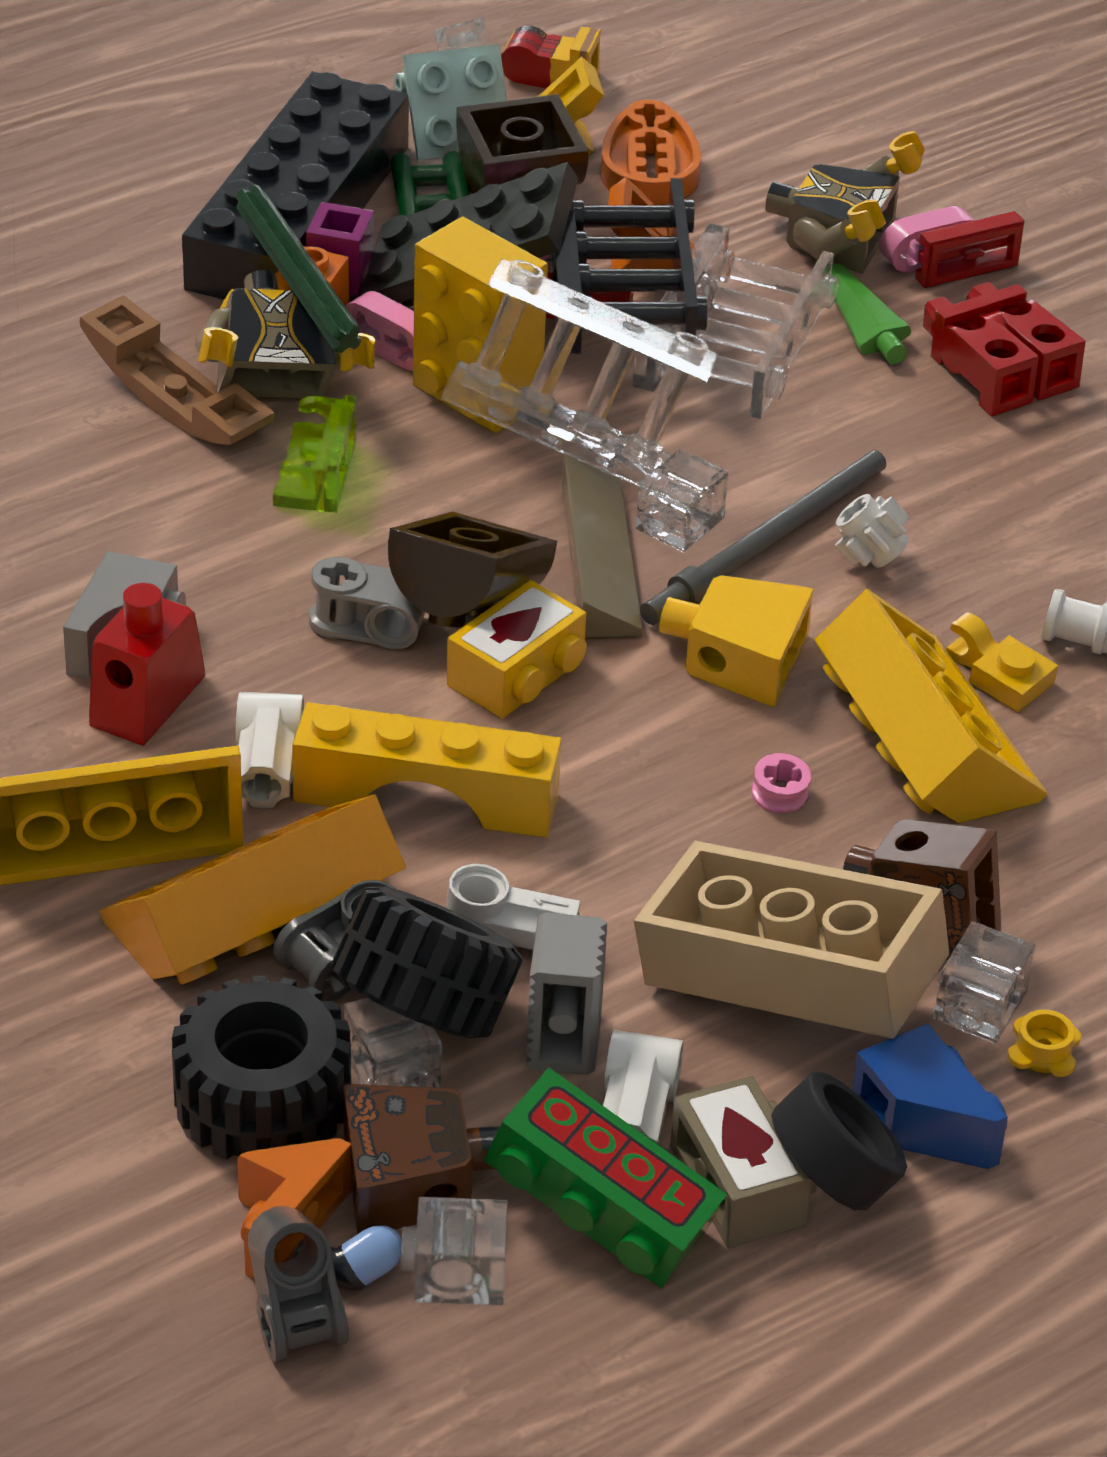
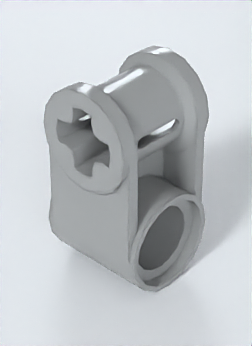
(366, 605)

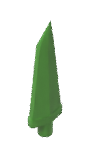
(869, 319)

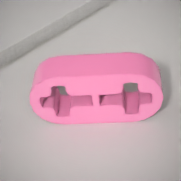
(902, 238)
(389, 324)

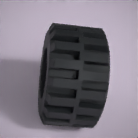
(426, 962)
(251, 1029)

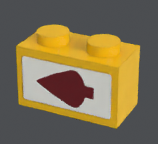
(516, 649)

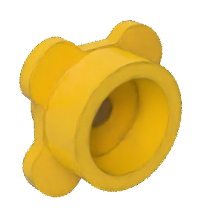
(1044, 1043)

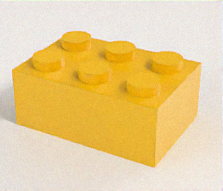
(458, 309)

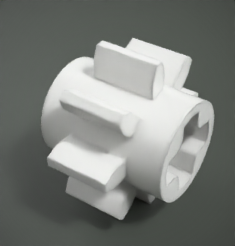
(872, 530)

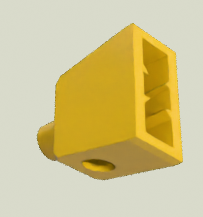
(743, 634)

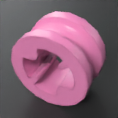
(781, 768)

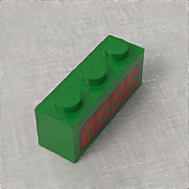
(604, 1177)

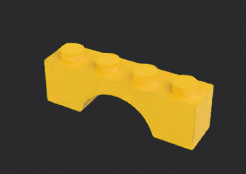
(498, 772)

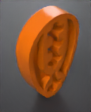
(669, 140)

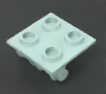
(442, 82)

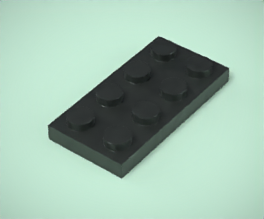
(522, 211)

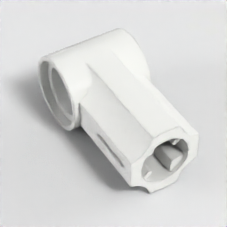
(265, 739)
(512, 912)
(642, 1079)

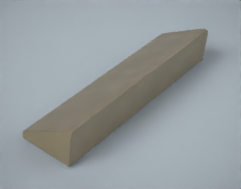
(600, 551)

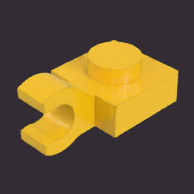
(1002, 669)

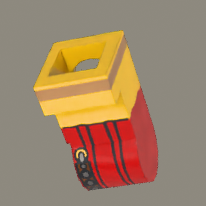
(541, 58)

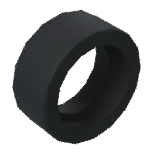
(839, 1141)

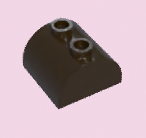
(516, 137)
(464, 564)

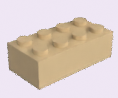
(793, 938)

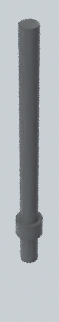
(694, 581)

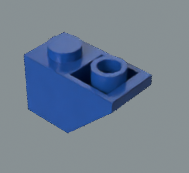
(931, 1099)

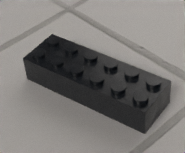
(321, 147)

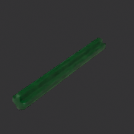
(298, 269)

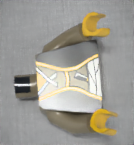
(846, 207)
(273, 344)

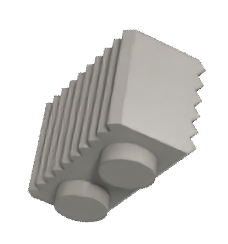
(566, 993)

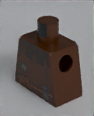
(941, 857)
(408, 1148)

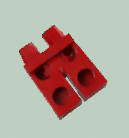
(1005, 346)

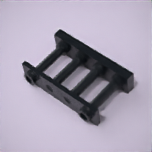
(572, 271)

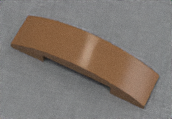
(165, 382)

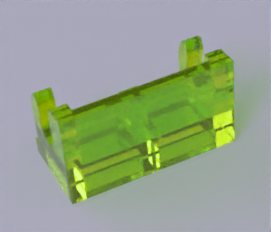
(318, 456)

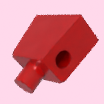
(143, 664)

